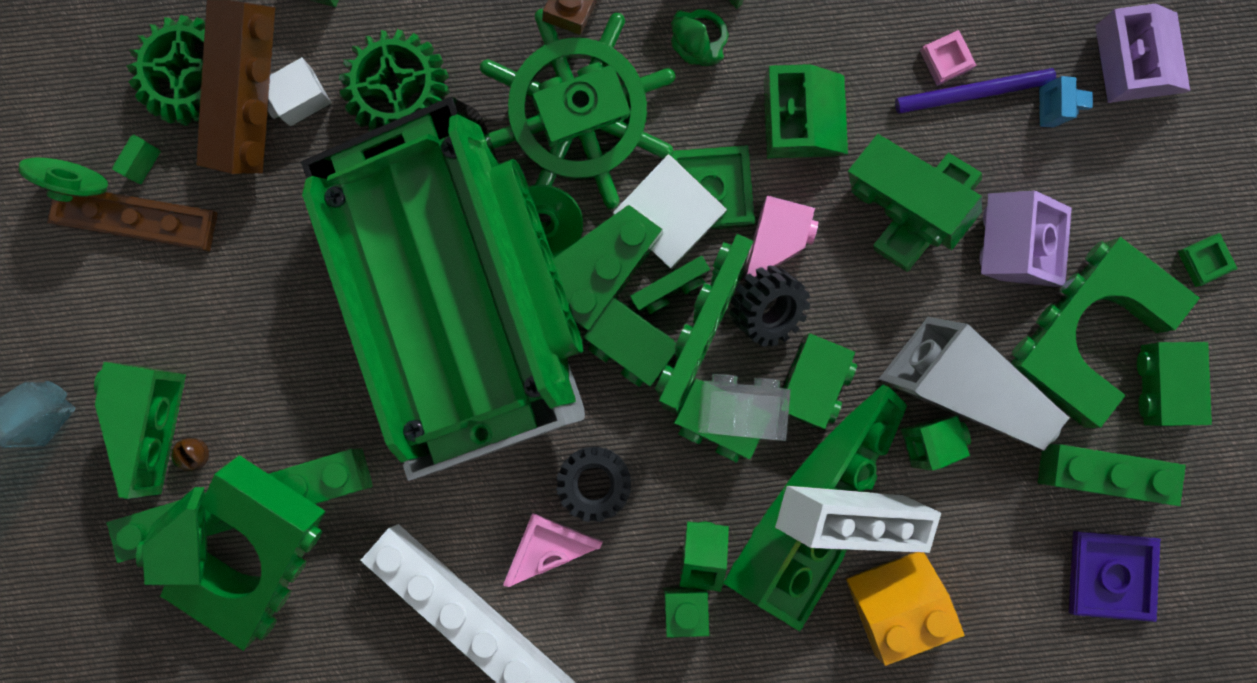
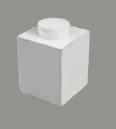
(295, 93)

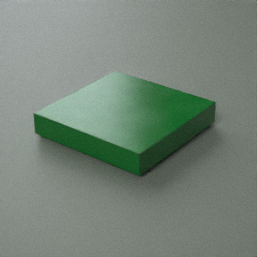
(726, 177)

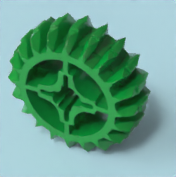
(385, 52)
(167, 56)

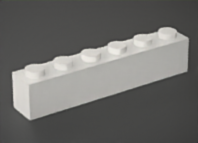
(458, 611)

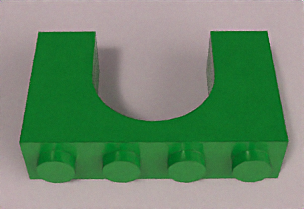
(1051, 355)
(280, 529)

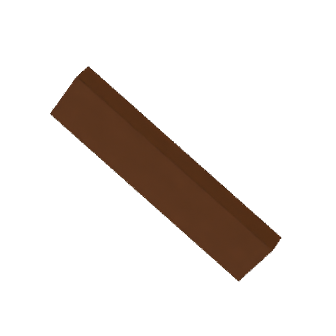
(137, 219)

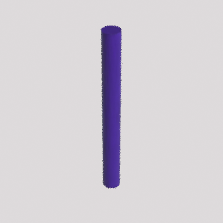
(974, 90)

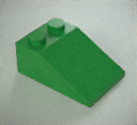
(138, 424)

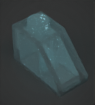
(32, 414)

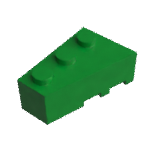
(604, 262)

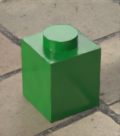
(704, 556)
(686, 612)

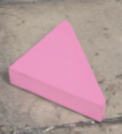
(546, 547)

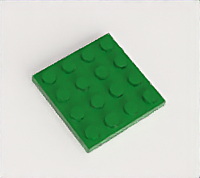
(708, 311)

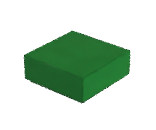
(136, 159)
(1207, 260)

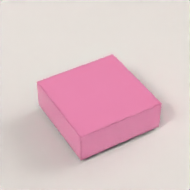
(947, 57)

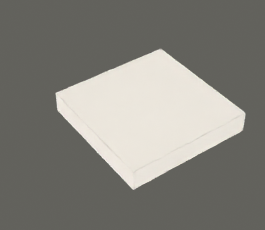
(677, 206)

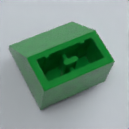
(804, 112)

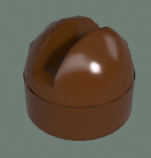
(195, 449)

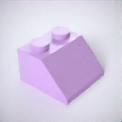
(1026, 238)

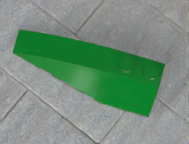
(783, 572)

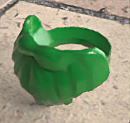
(692, 41)

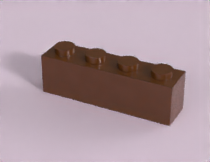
(235, 86)

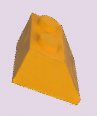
(904, 608)

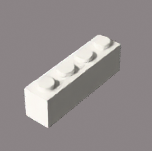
(857, 520)

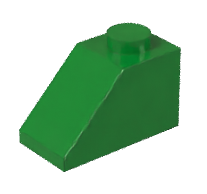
(936, 442)
(176, 544)

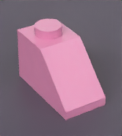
(780, 233)

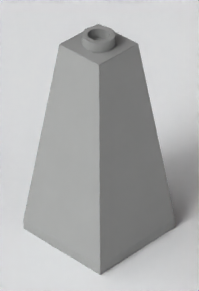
(966, 376)

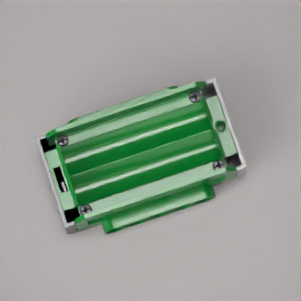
(445, 287)

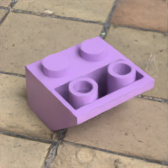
(1142, 53)

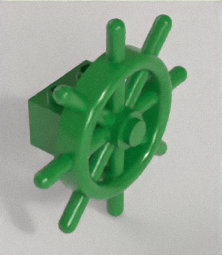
(579, 106)

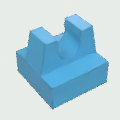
(1062, 101)

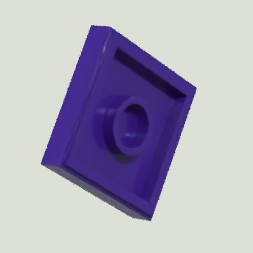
(1114, 576)

